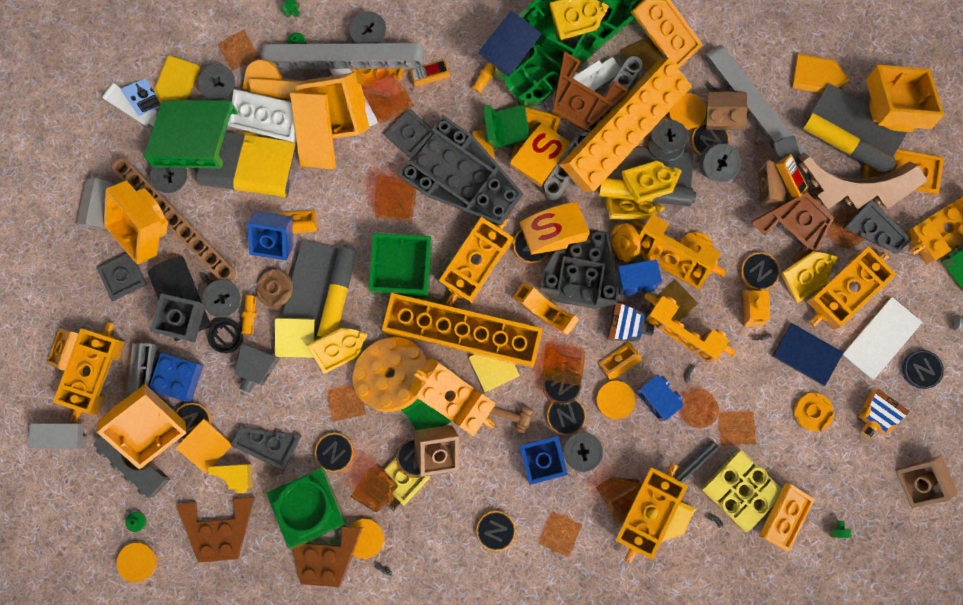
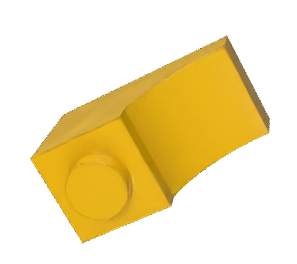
(236, 476)

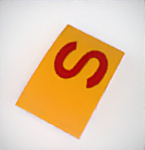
(540, 154)
(554, 228)

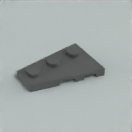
(877, 227)
(267, 446)

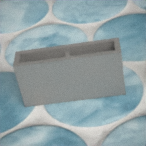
(93, 203)
(142, 365)
(57, 436)

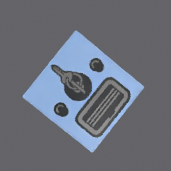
(141, 97)

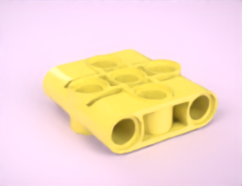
(743, 508)

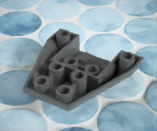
(583, 273)

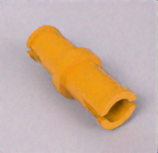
(483, 78)
(249, 315)

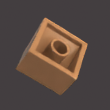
(726, 111)
(771, 186)
(437, 450)
(927, 482)

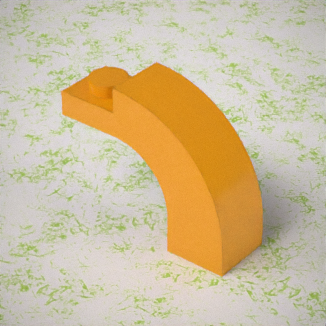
(545, 310)

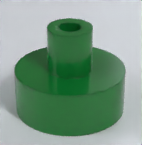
(290, 8)
(296, 38)
(136, 521)
(840, 530)

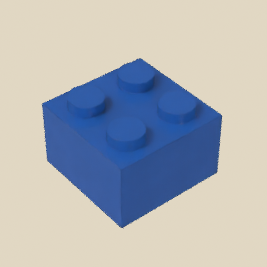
(270, 235)
(639, 277)
(175, 377)
(660, 397)
(543, 460)

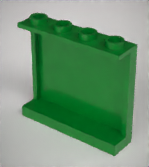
(189, 134)

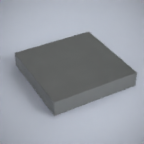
(409, 133)
(121, 276)

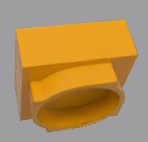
(903, 98)
(344, 100)
(134, 220)
(141, 426)

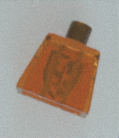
(377, 490)

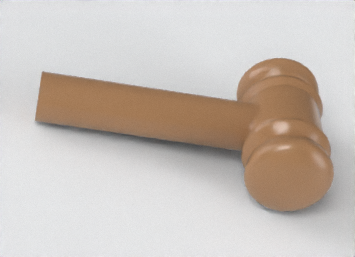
(523, 420)

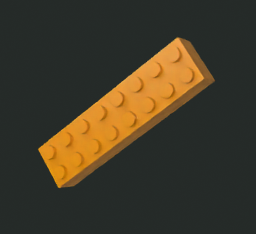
(625, 125)
(462, 330)

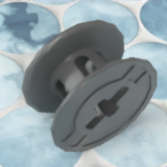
(366, 22)
(218, 74)
(668, 140)
(729, 157)
(160, 178)
(214, 295)
(594, 455)

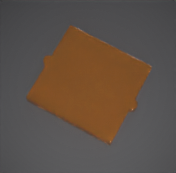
(238, 50)
(345, 403)
(737, 428)
(560, 534)

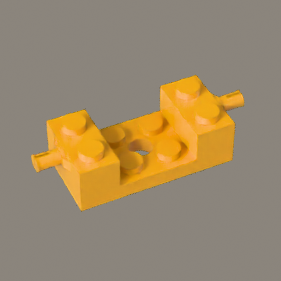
(930, 237)
(687, 265)
(467, 279)
(836, 301)
(710, 345)
(83, 392)
(466, 406)
(645, 534)

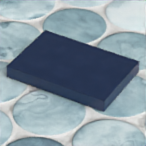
(509, 43)
(807, 354)

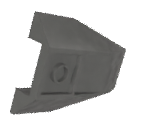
(462, 174)

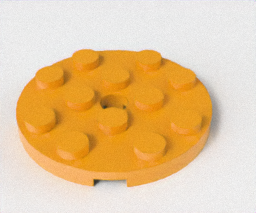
(374, 364)

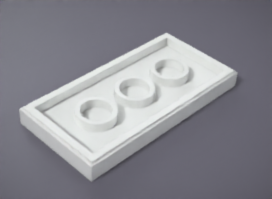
(263, 115)
(881, 338)

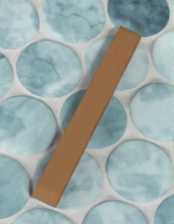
(181, 226)

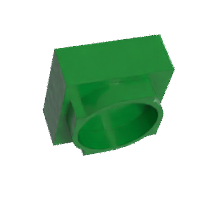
(400, 264)
(306, 508)

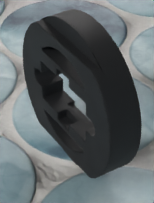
(212, 333)

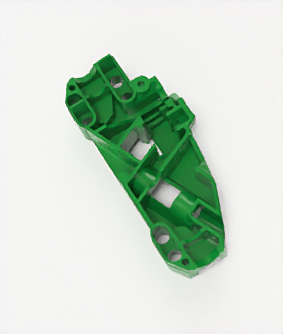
(547, 52)

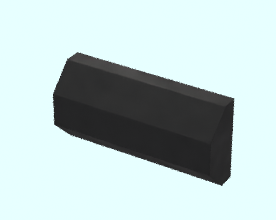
(174, 279)

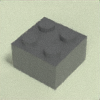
(177, 318)

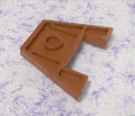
(578, 102)
(802, 218)
(218, 538)
(326, 563)

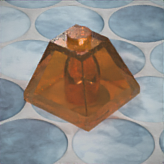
(387, 98)
(394, 199)
(563, 364)
(619, 496)

